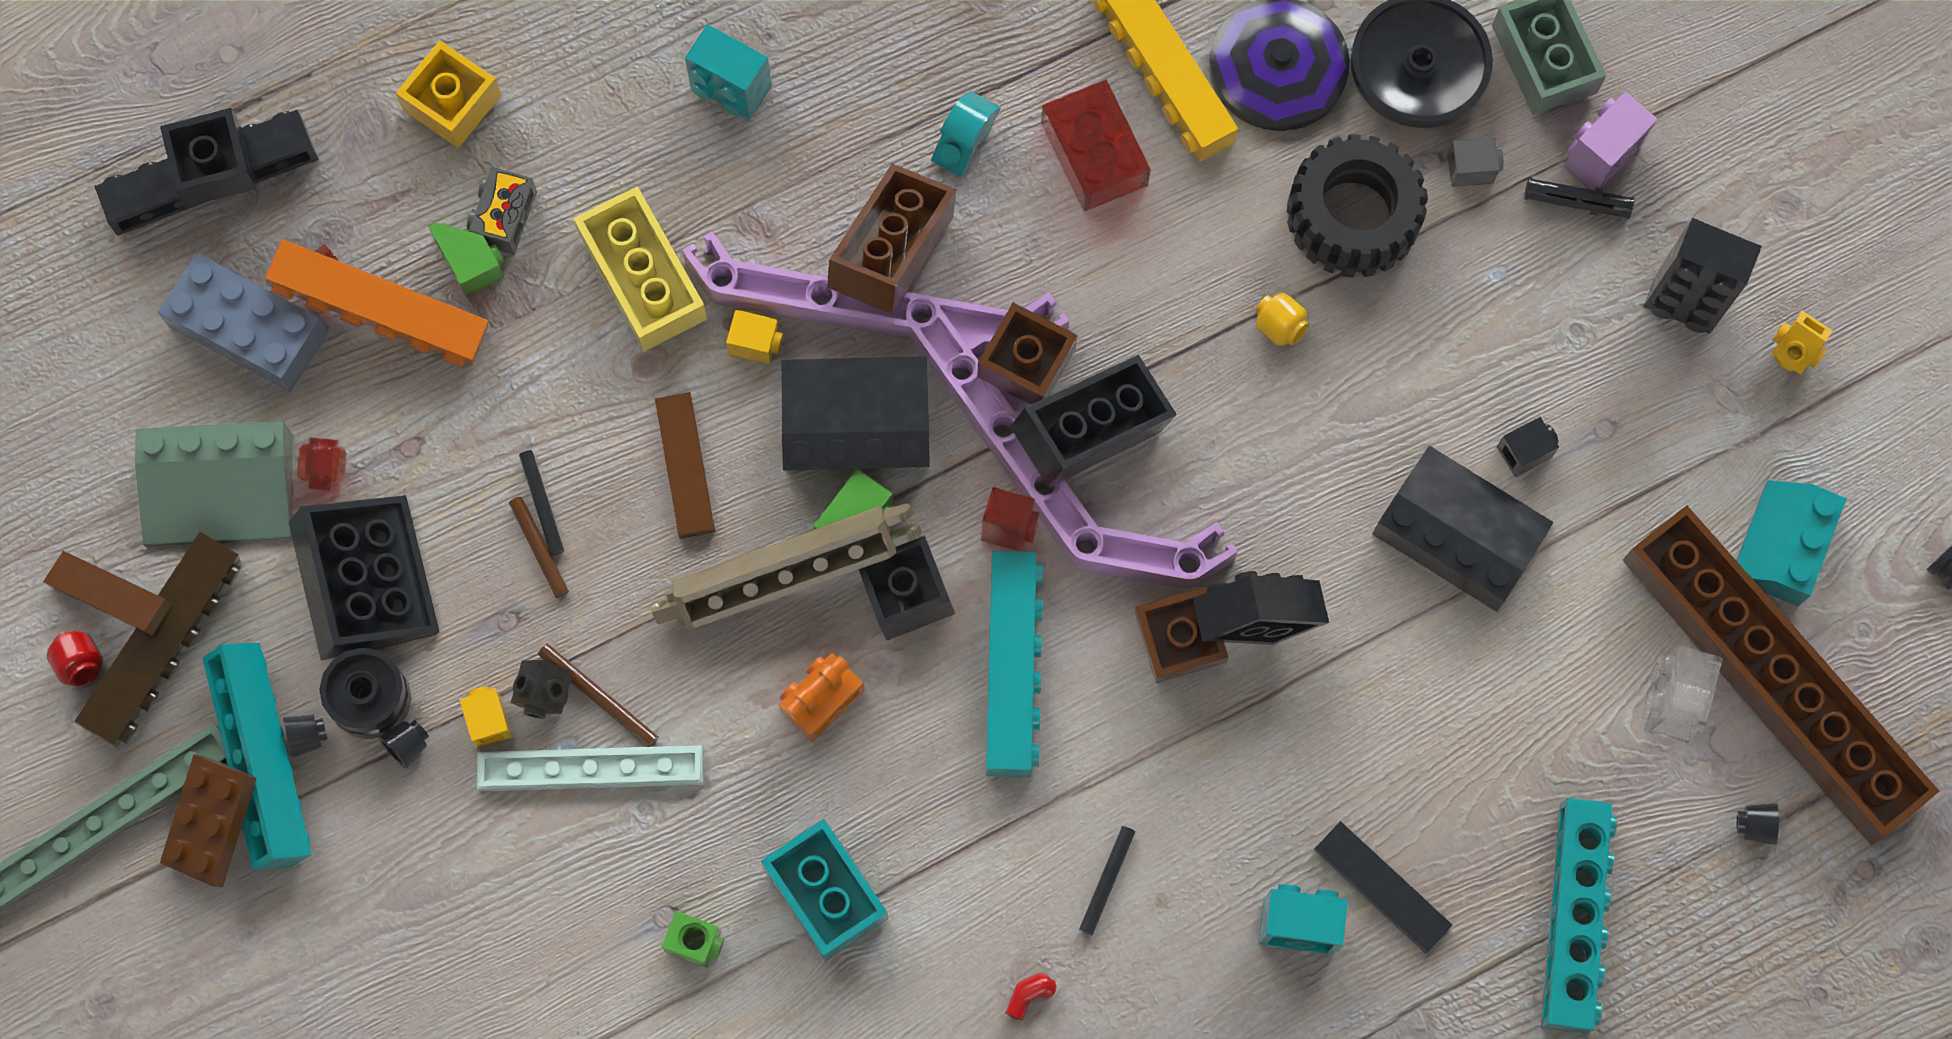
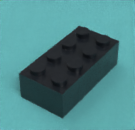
(1702, 276)
(1092, 420)

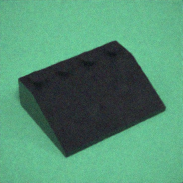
(855, 413)
(1462, 528)
(362, 574)

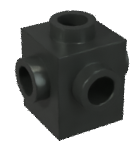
(541, 688)

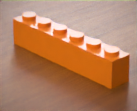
(377, 303)

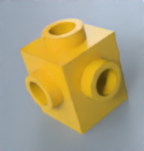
(1800, 343)

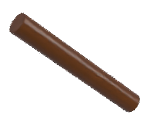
(538, 547)

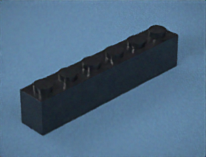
(149, 191)

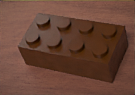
(891, 238)

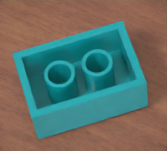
(824, 889)

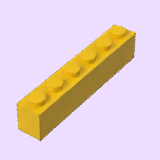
(1171, 75)

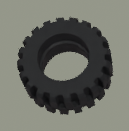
(1366, 164)

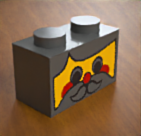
(502, 208)

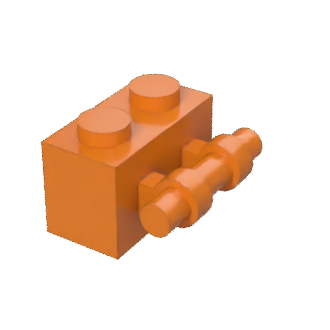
(821, 696)

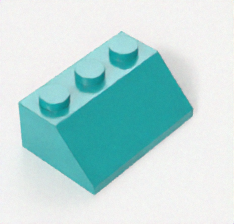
(1790, 538)

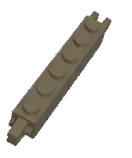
(786, 567)

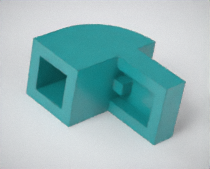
(963, 131)

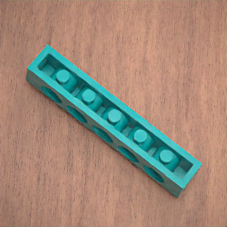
(1558, 1008)

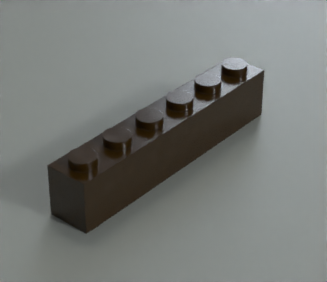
(148, 658)

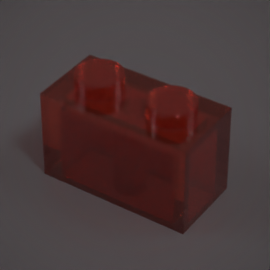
(1009, 520)

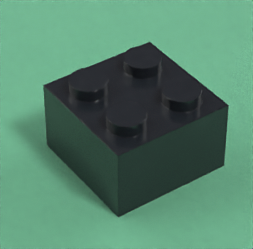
(208, 157)
(907, 589)

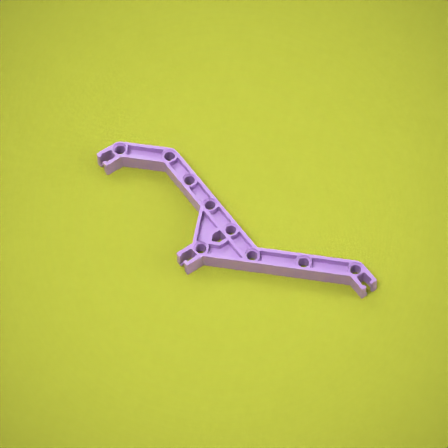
(953, 342)

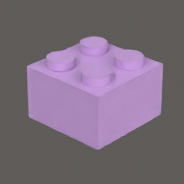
(1609, 141)

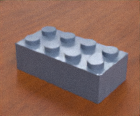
(243, 322)

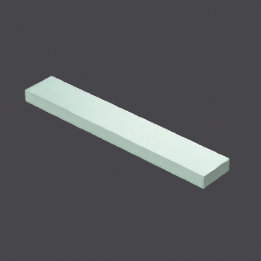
(590, 768)

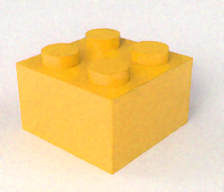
(448, 94)

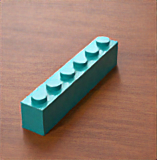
(1011, 664)
(257, 746)

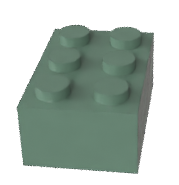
(1548, 52)

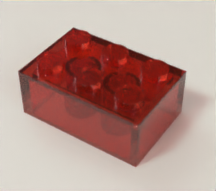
(1095, 145)

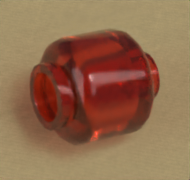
(321, 463)

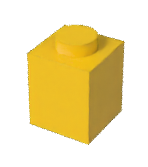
(754, 337)
(485, 717)

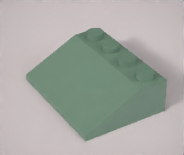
(215, 482)

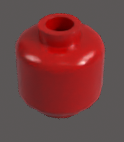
(75, 658)

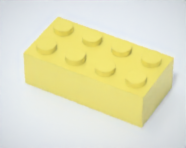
(640, 269)

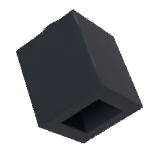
(1528, 446)

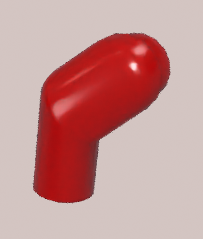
(1027, 990)

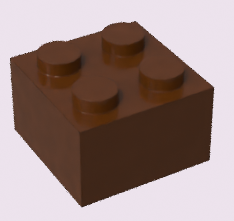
(1026, 355)
(1175, 639)

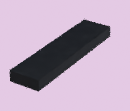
(1383, 887)

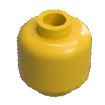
(1281, 319)

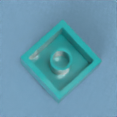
(728, 72)
(1303, 920)

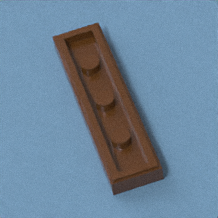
(685, 465)
(107, 593)

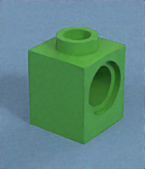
(680, 928)

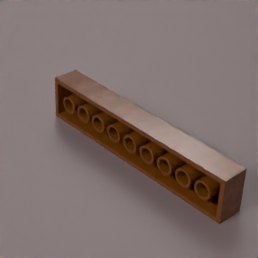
(1780, 676)

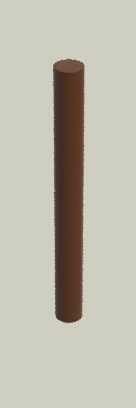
(600, 697)

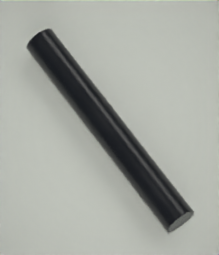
(541, 503)
(1107, 880)

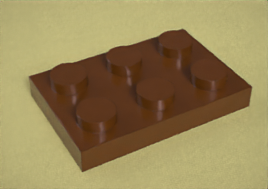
(208, 820)

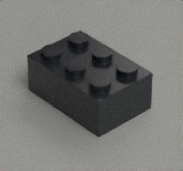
(1260, 609)

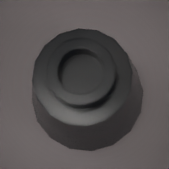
(304, 733)
(405, 742)
(1759, 823)

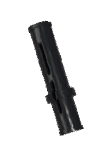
(1591, 200)

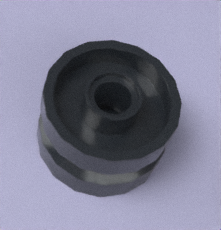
(350, 678)

